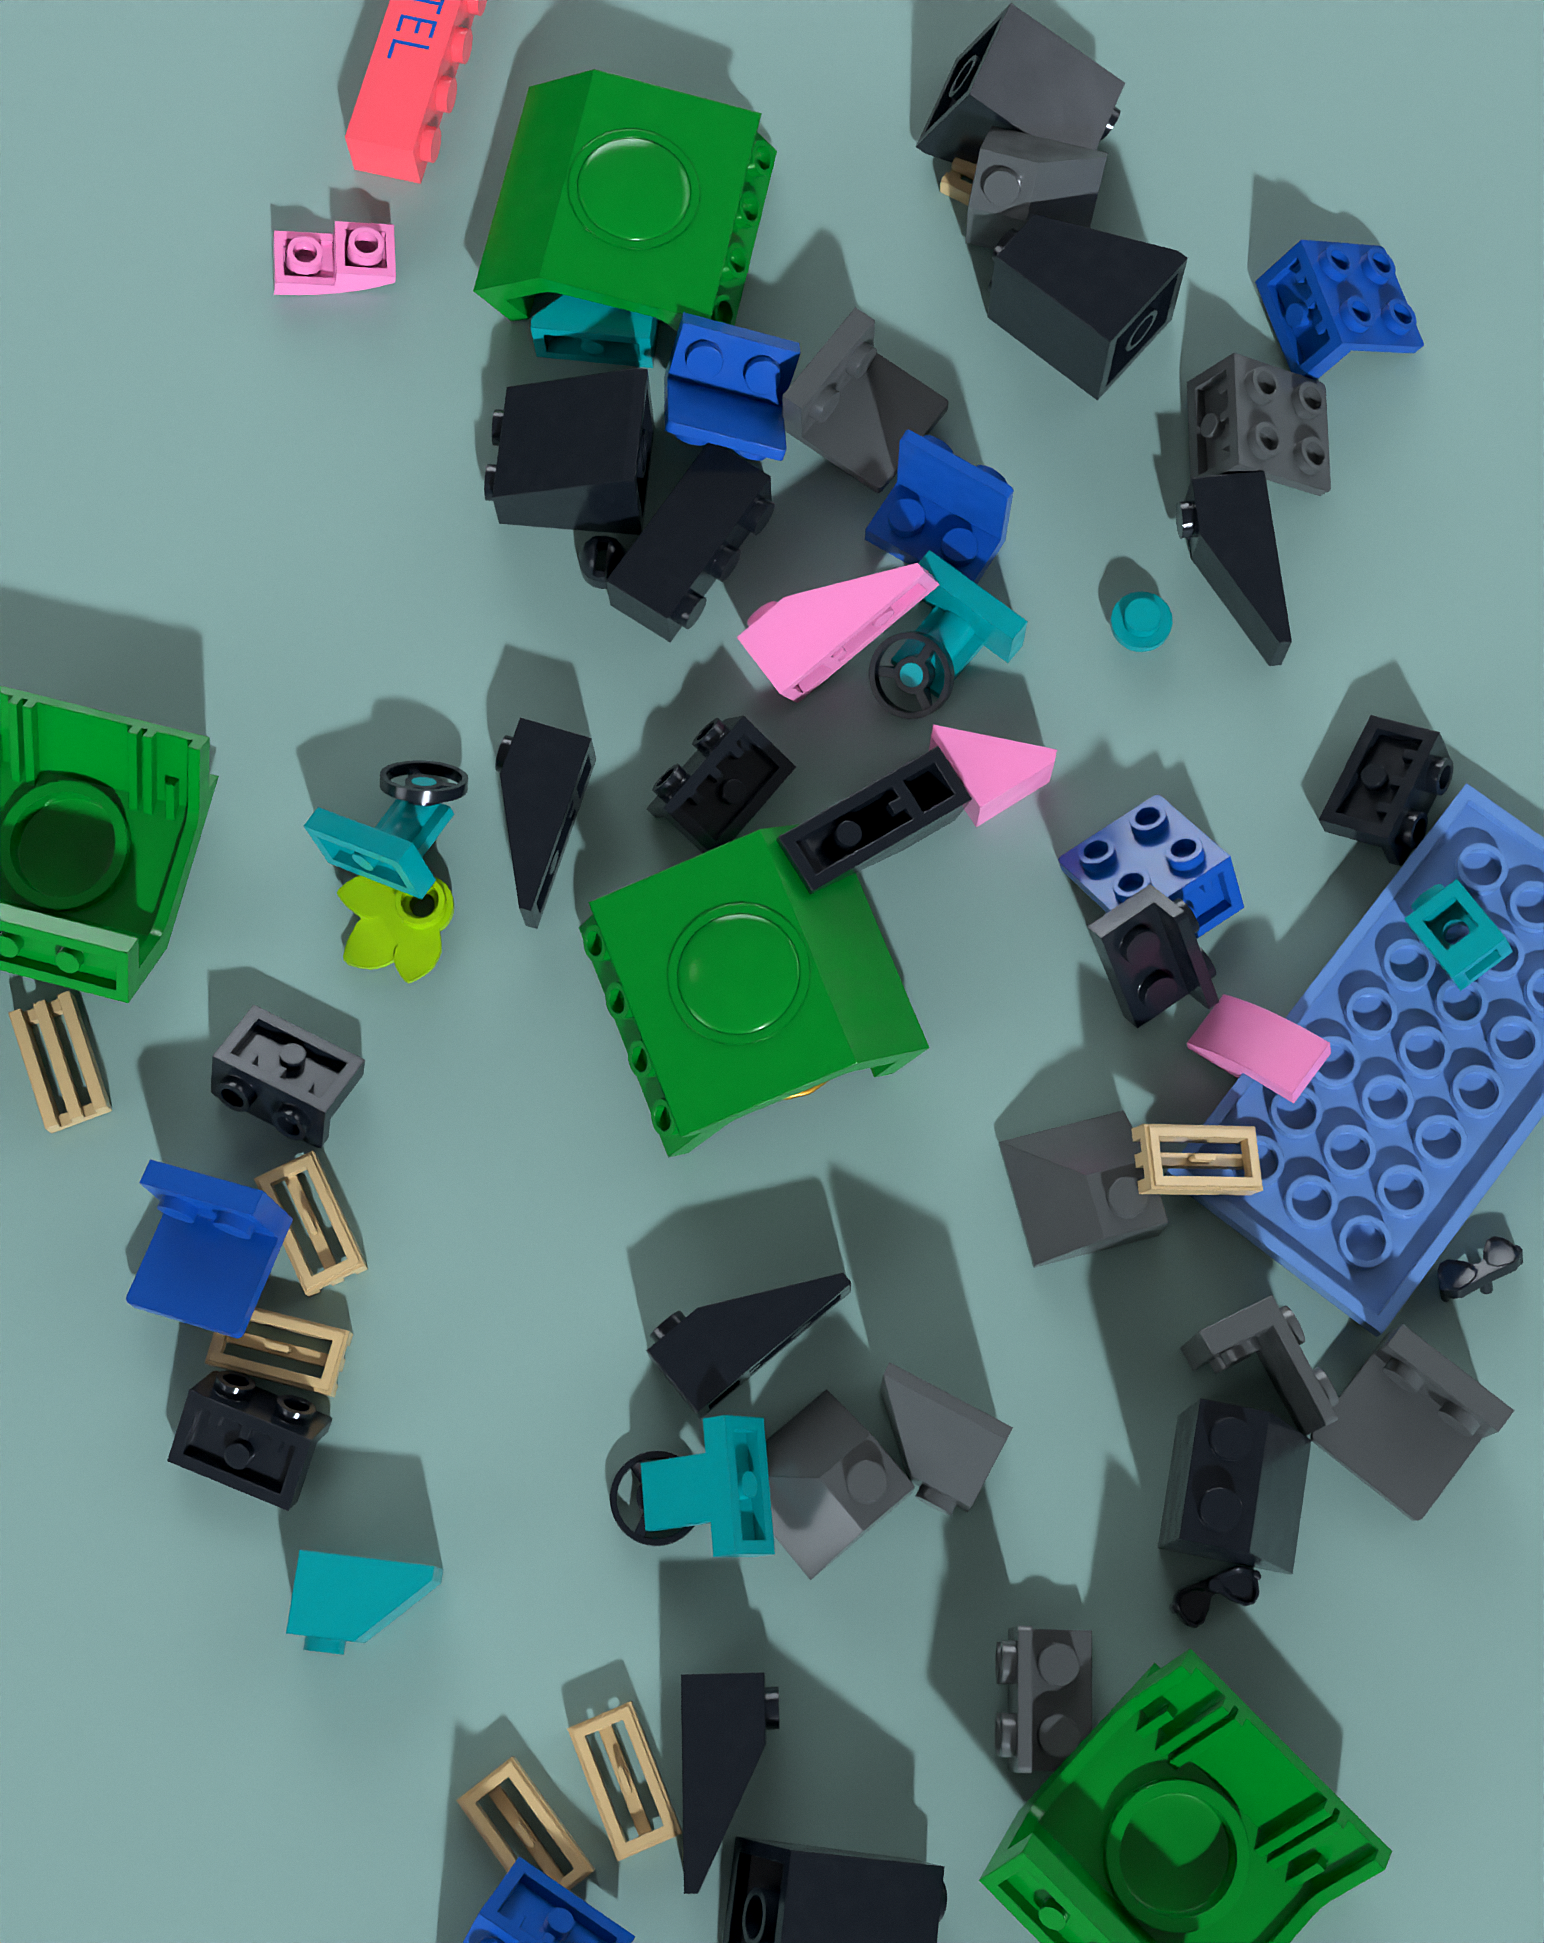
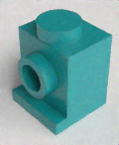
(1474, 954)

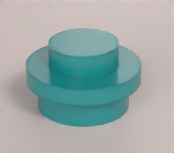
(1141, 621)

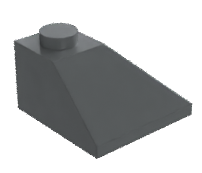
(1027, 177)
(1080, 1189)
(941, 1440)
(828, 1483)

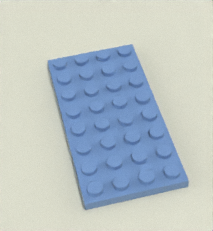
(1419, 1086)

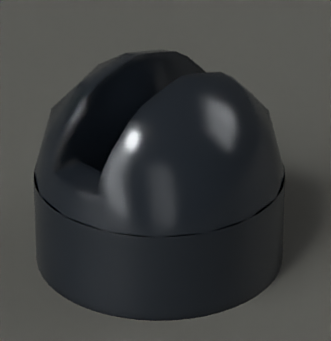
(588, 559)

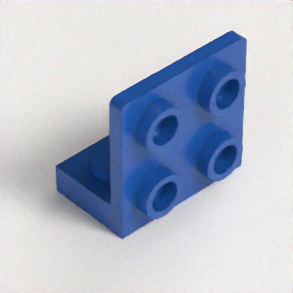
(1336, 302)
(728, 387)
(942, 508)
(1159, 849)
(207, 1250)
(540, 1910)

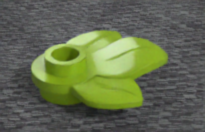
(391, 930)

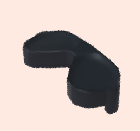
(1461, 1278)
(1235, 1583)

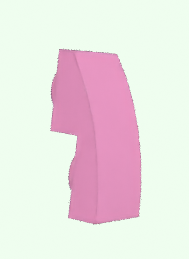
(325, 263)
(1261, 1045)

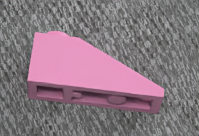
(821, 629)

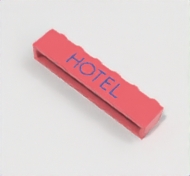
(410, 86)

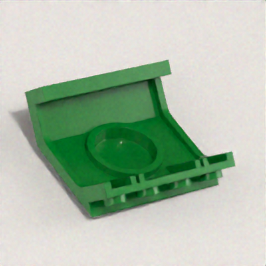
(627, 201)
(94, 840)
(745, 986)
(1180, 1827)

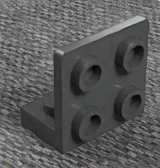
(858, 405)
(1259, 420)
(1277, 1341)
(1409, 1422)
(1047, 1696)

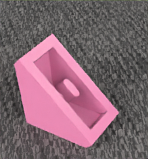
(993, 769)

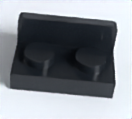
(720, 783)
(1389, 787)
(1153, 955)
(284, 1075)
(248, 1437)

